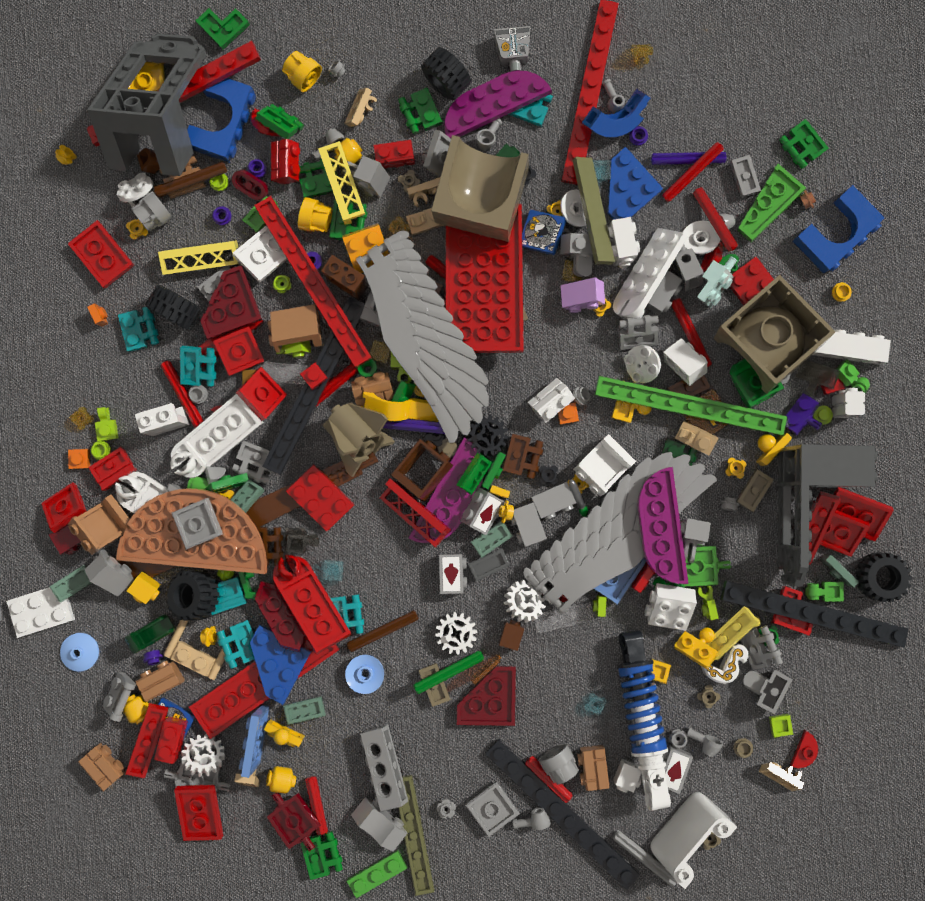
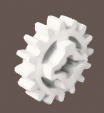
(532, 604)
(464, 629)
(203, 756)

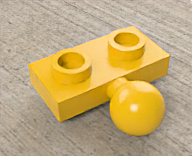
(624, 411)
(696, 648)
(283, 734)

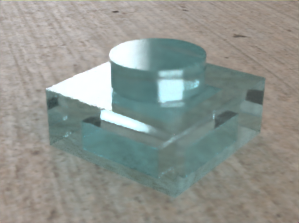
(602, 169)
(333, 570)

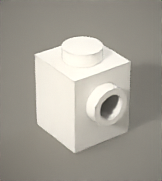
(627, 776)

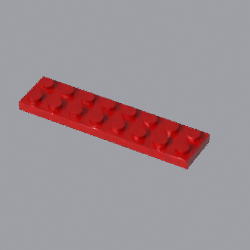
(242, 694)

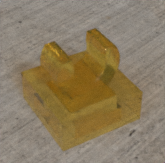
(641, 50)

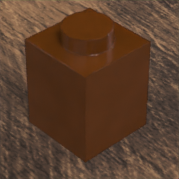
(511, 634)

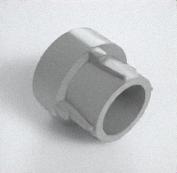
(151, 212)
(559, 764)

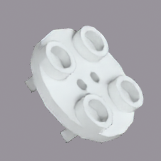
(134, 188)
(639, 355)

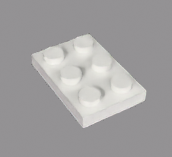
(260, 255)
(38, 612)

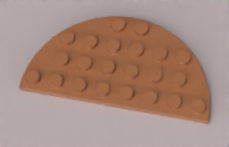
(156, 538)

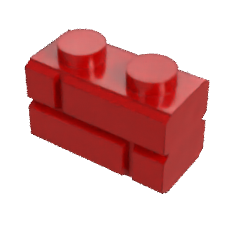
(394, 154)
(285, 161)
(171, 740)

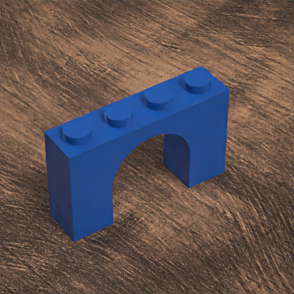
(223, 142)
(862, 218)

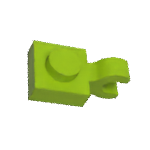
(106, 428)
(709, 607)

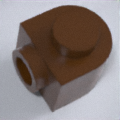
(148, 161)

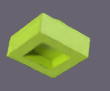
(599, 606)
(781, 725)

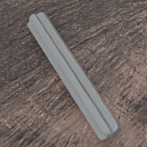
(643, 857)

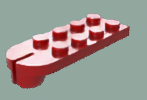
(309, 603)

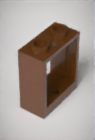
(348, 280)
(410, 459)

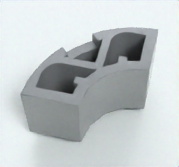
(379, 824)

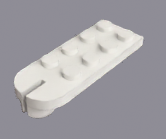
(648, 273)
(214, 437)
(145, 488)

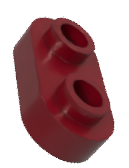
(250, 186)

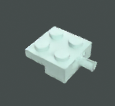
(718, 279)

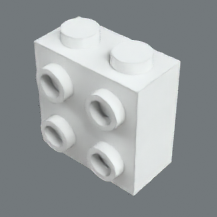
(623, 241)
(671, 606)

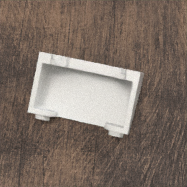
(686, 833)

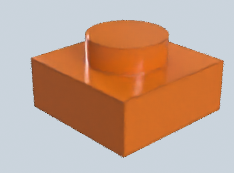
(98, 314)
(568, 414)
(78, 458)

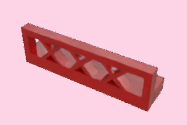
(415, 506)

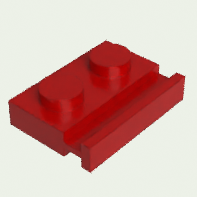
(111, 468)
(642, 579)

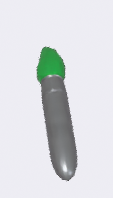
(578, 498)

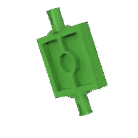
(705, 567)

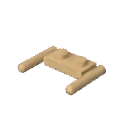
(193, 657)

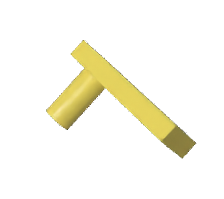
(733, 631)

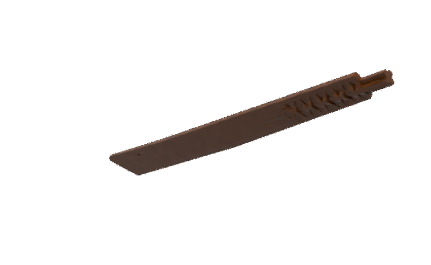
(265, 510)

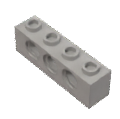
(387, 757)

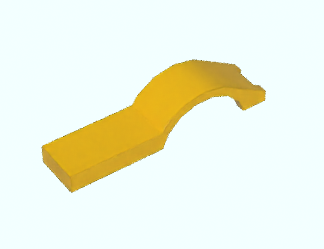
(398, 411)

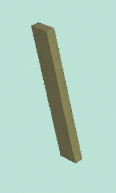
(593, 211)
(415, 841)

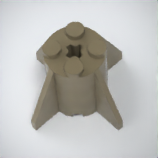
(356, 434)

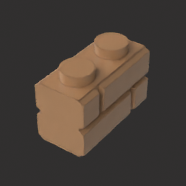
(378, 384)
(157, 682)
(102, 766)
(594, 768)

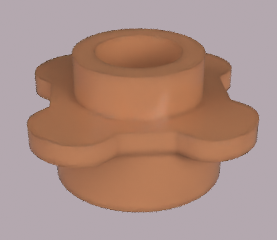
(808, 199)

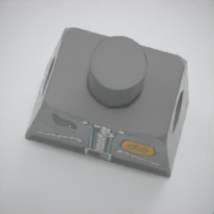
(512, 46)
(688, 268)

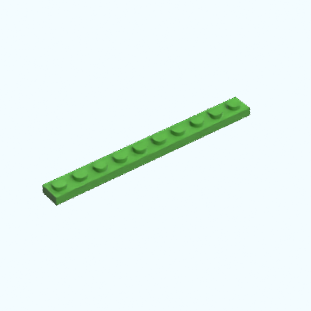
(690, 405)

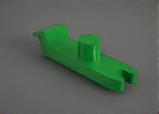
(244, 576)

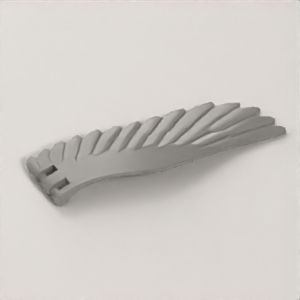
(423, 337)
(610, 536)

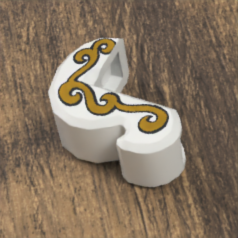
(729, 666)

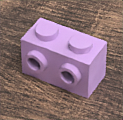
(582, 295)

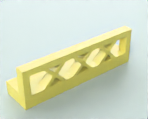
(330, 170)
(202, 249)

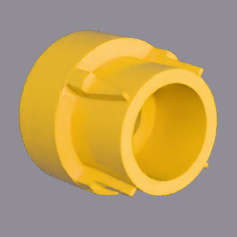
(302, 71)
(314, 216)

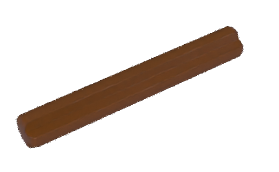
(190, 179)
(382, 631)

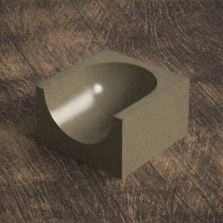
(479, 191)
(775, 332)

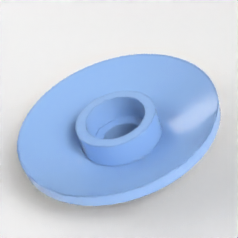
(88, 652)
(361, 683)

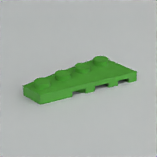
(772, 201)

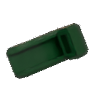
(149, 634)

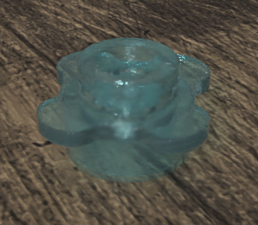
(600, 704)

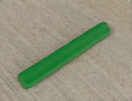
(448, 672)

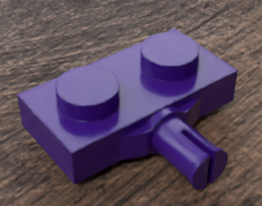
(802, 414)

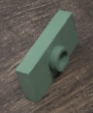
(247, 495)
(495, 537)
(838, 570)
(70, 584)
(304, 710)

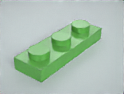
(377, 873)

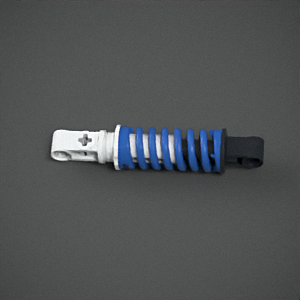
(649, 743)

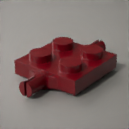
(293, 821)

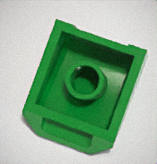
(749, 384)

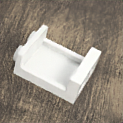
(161, 419)
(603, 465)

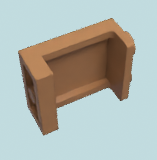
(294, 326)
(100, 525)

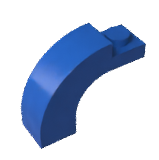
(621, 122)

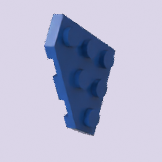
(629, 186)
(276, 665)

